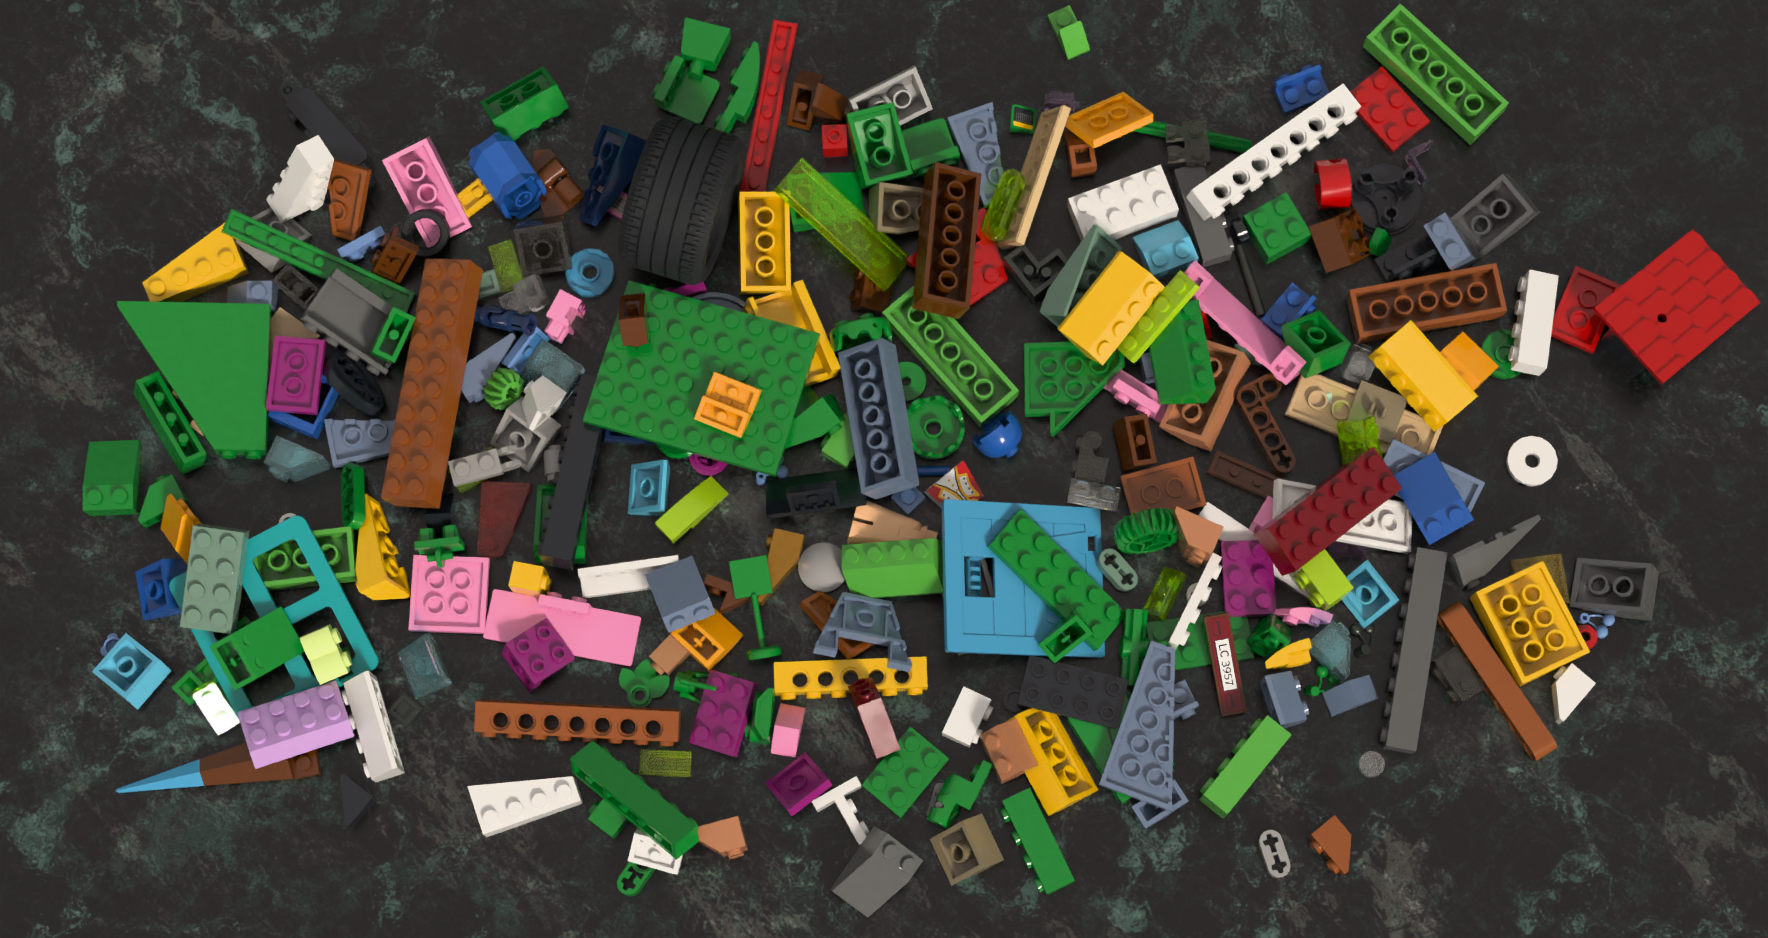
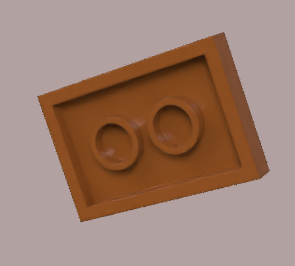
(1164, 487)

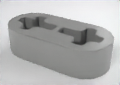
(1280, 851)

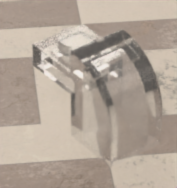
(527, 297)

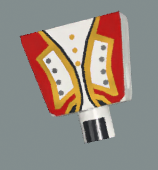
(955, 485)

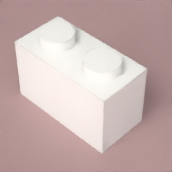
(967, 717)

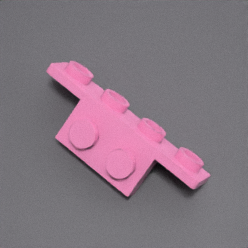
(1137, 394)

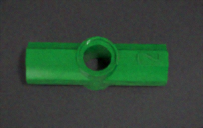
(1133, 644)

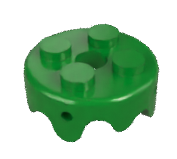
(859, 332)
(940, 411)

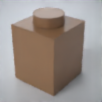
(668, 656)

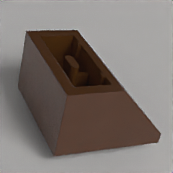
(1340, 240)

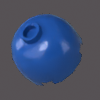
(1000, 436)

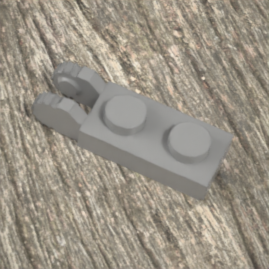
(482, 465)

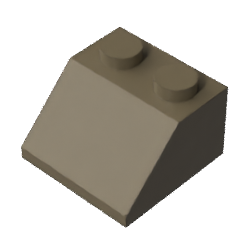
(966, 849)

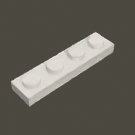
(1200, 593)

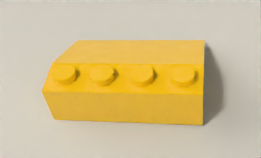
(1529, 624)

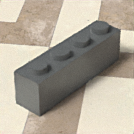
(1207, 235)

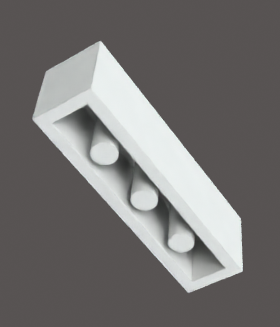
(1533, 323)

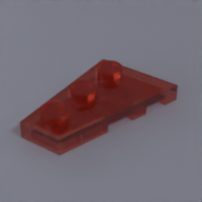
(499, 512)

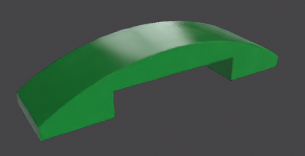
(200, 675)

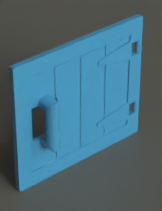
(1015, 616)

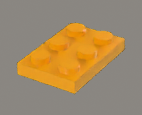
(1108, 119)

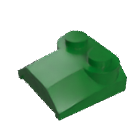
(762, 717)

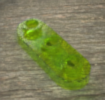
(1004, 195)

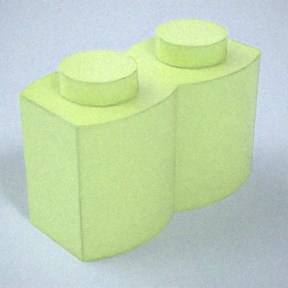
(326, 654)

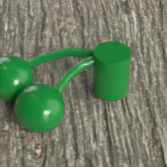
(1322, 672)

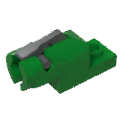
(956, 794)

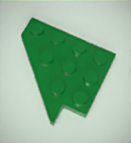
(1063, 380)

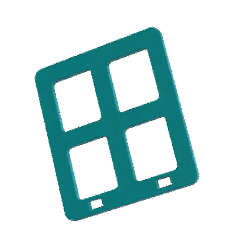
(329, 595)

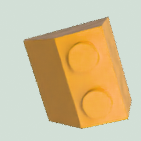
(1469, 360)

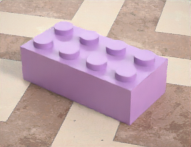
(295, 724)

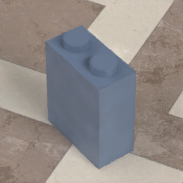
(1450, 242)
(680, 594)

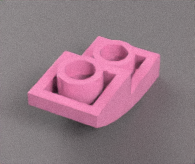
(1303, 615)

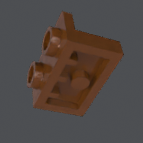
(394, 257)
(867, 294)

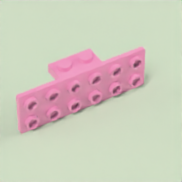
(584, 629)

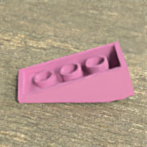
(426, 185)

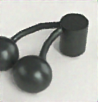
(1357, 629)

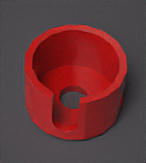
(1334, 184)

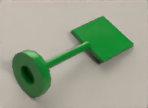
(751, 579)

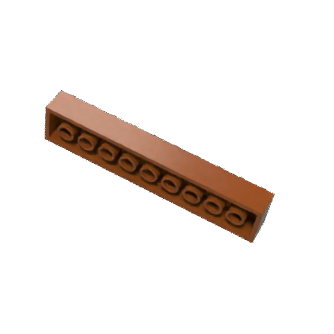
(432, 383)

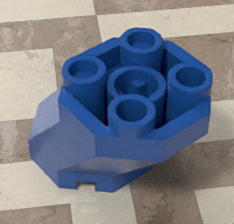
(507, 176)

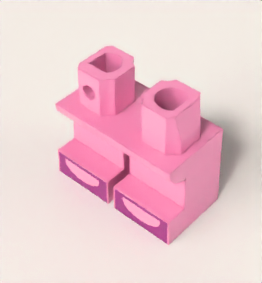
(562, 314)

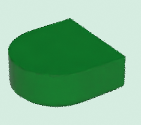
(1379, 242)

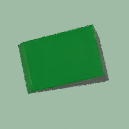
(1065, 637)

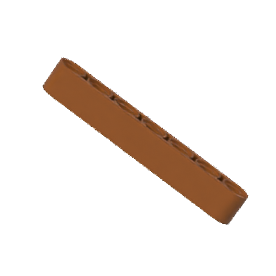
(1497, 681)

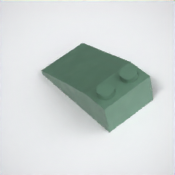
(1079, 274)

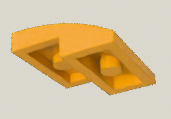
(728, 404)

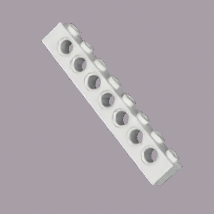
(1338, 101)

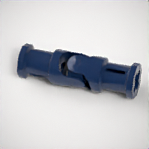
(505, 319)

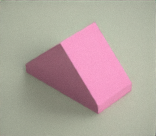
(787, 730)

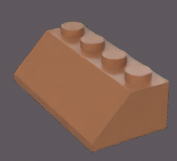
(1202, 422)

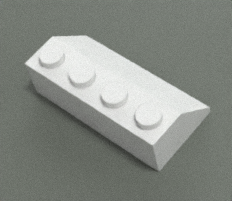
(373, 727)

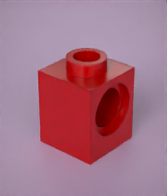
(834, 140)

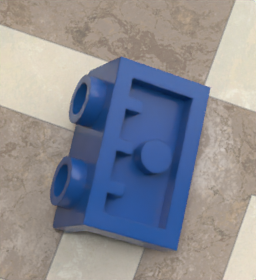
(1300, 88)
(1290, 306)

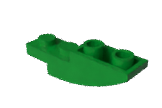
(745, 83)

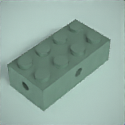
(214, 578)

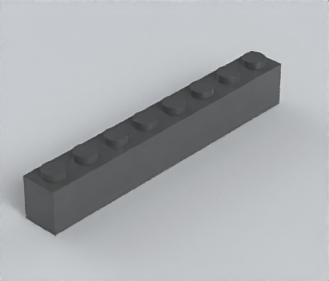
(1414, 650)

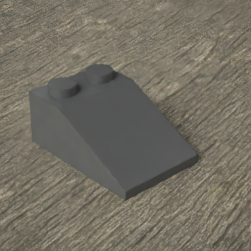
(1494, 215)
(1615, 588)
(875, 872)

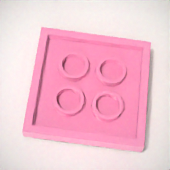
(449, 597)

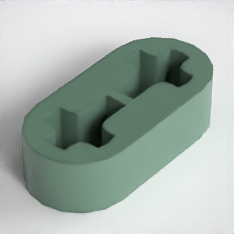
(1113, 574)

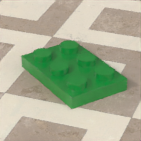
(905, 773)

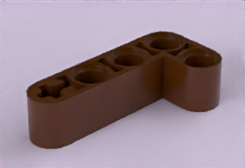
(1270, 428)

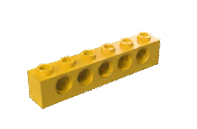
(786, 671)

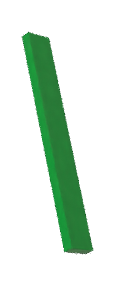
(311, 258)

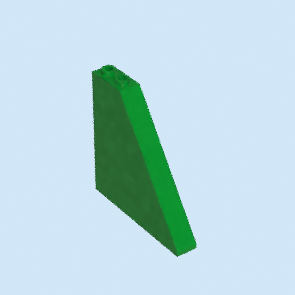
(214, 364)

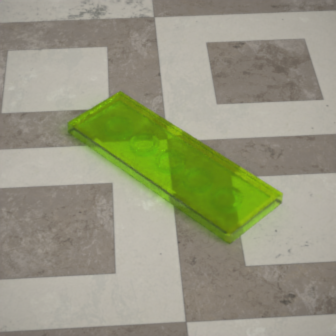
(842, 224)

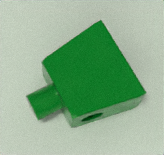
(703, 46)

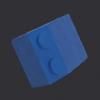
(1432, 498)

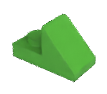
(1069, 32)

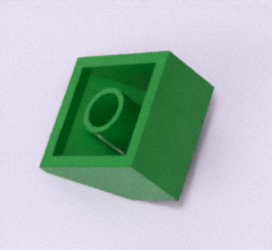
(1316, 342)

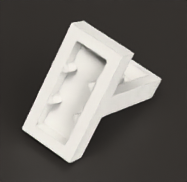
(846, 808)

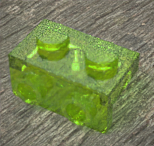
(1357, 436)

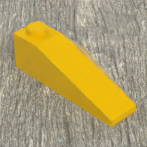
(375, 560)

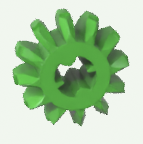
(503, 388)

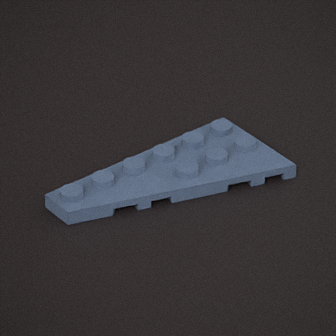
(1143, 748)

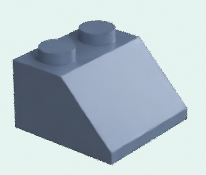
(1283, 699)

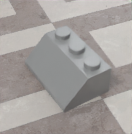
(903, 89)

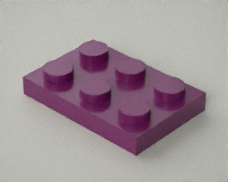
(296, 375)
(1247, 579)
(723, 713)

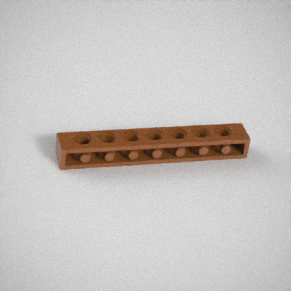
(488, 708)

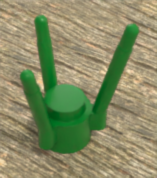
(688, 683)

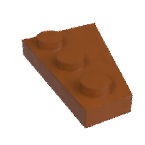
(348, 197)
(819, 608)

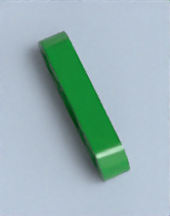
(353, 496)

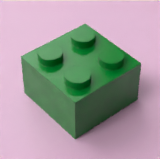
(1276, 228)

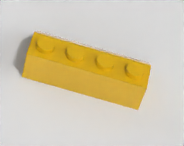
(763, 243)
(1110, 308)
(1422, 376)
(1060, 772)

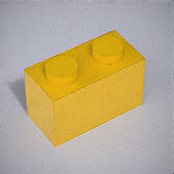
(529, 579)

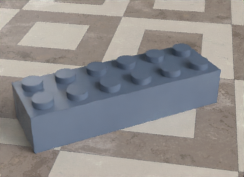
(878, 418)

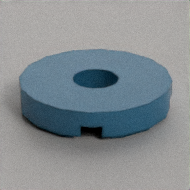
(600, 283)

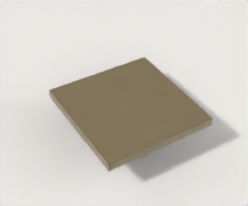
(1382, 404)

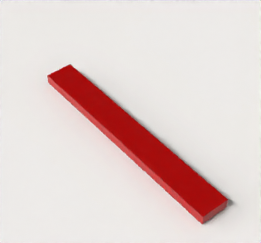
(769, 106)

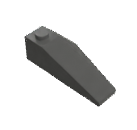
(1478, 559)

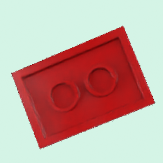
(1388, 110)
(1574, 317)

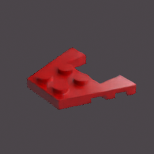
(987, 267)

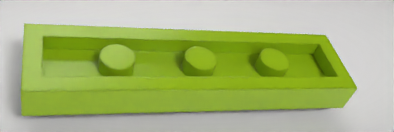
(1158, 316)

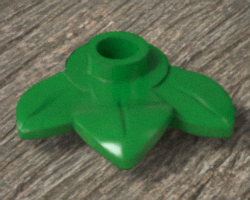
(643, 680)

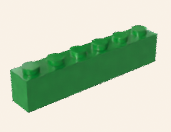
(635, 799)

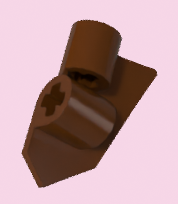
(561, 188)

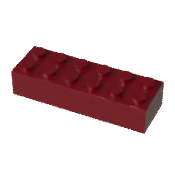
(1327, 511)

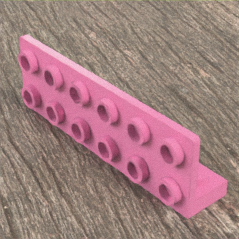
(1244, 326)

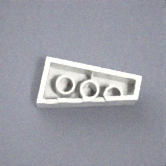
(303, 181)
(520, 802)

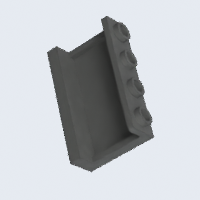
(349, 317)

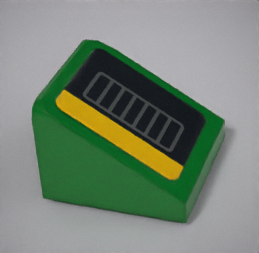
(1022, 119)

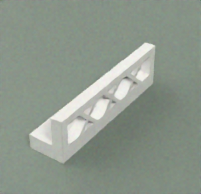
(620, 577)

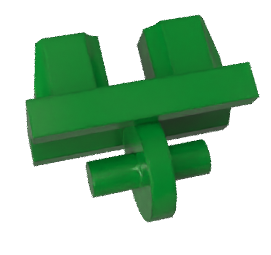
(441, 548)

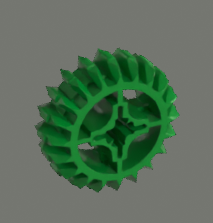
(1146, 531)

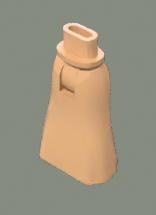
(878, 524)

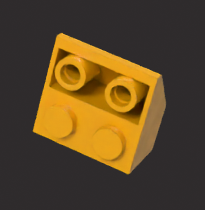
(178, 525)
(708, 639)

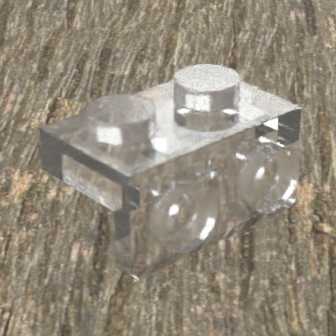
(1093, 495)

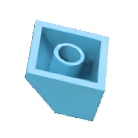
(1165, 250)
(131, 671)

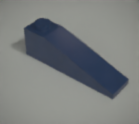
(613, 169)

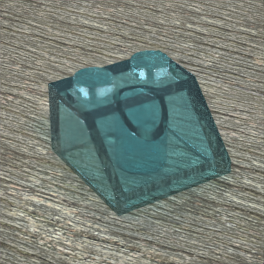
(553, 365)
(293, 461)
(1333, 650)

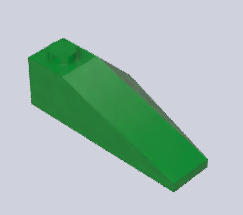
(816, 421)

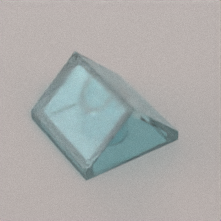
(424, 666)

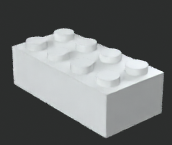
(1125, 204)

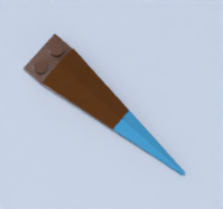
(229, 767)

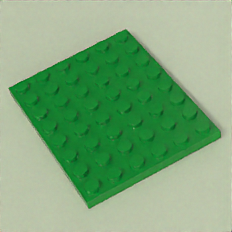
(659, 385)

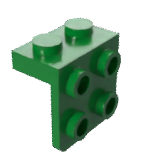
(684, 95)
(928, 145)

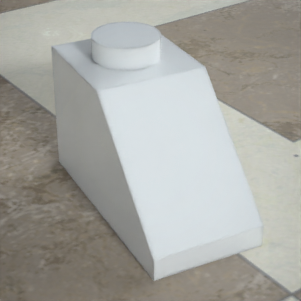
(541, 401)
(1569, 690)

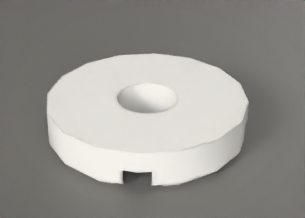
(1541, 450)

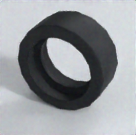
(437, 218)

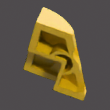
(1291, 655)

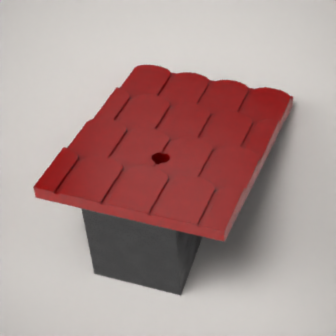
(1673, 309)

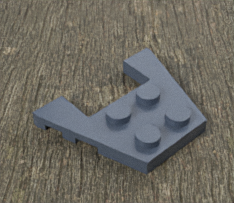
(866, 621)

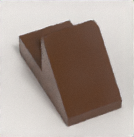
(718, 587)

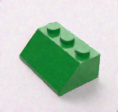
(525, 104)

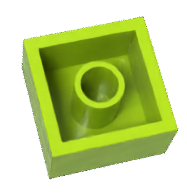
(1322, 581)

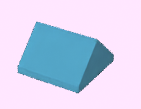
(649, 488)
(1369, 596)

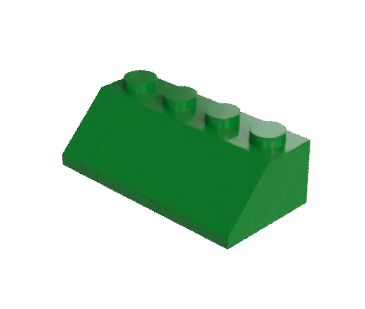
(1182, 359)

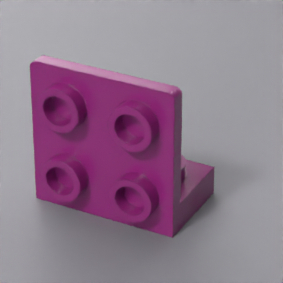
(537, 654)

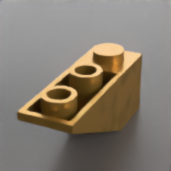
(783, 557)

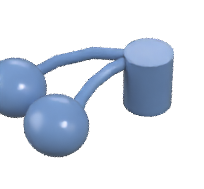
(782, 473)
(1601, 630)

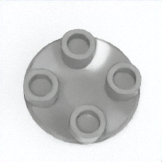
(821, 567)

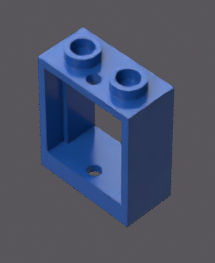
(305, 427)

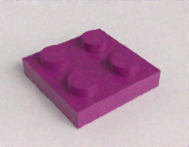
(798, 784)

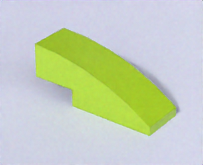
(691, 509)

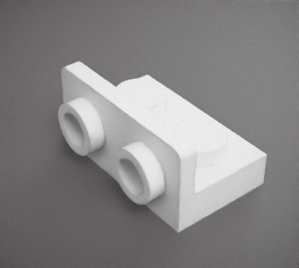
(650, 854)

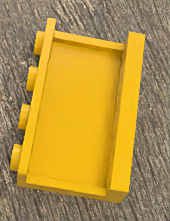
(798, 310)

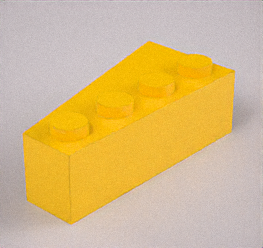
(197, 270)

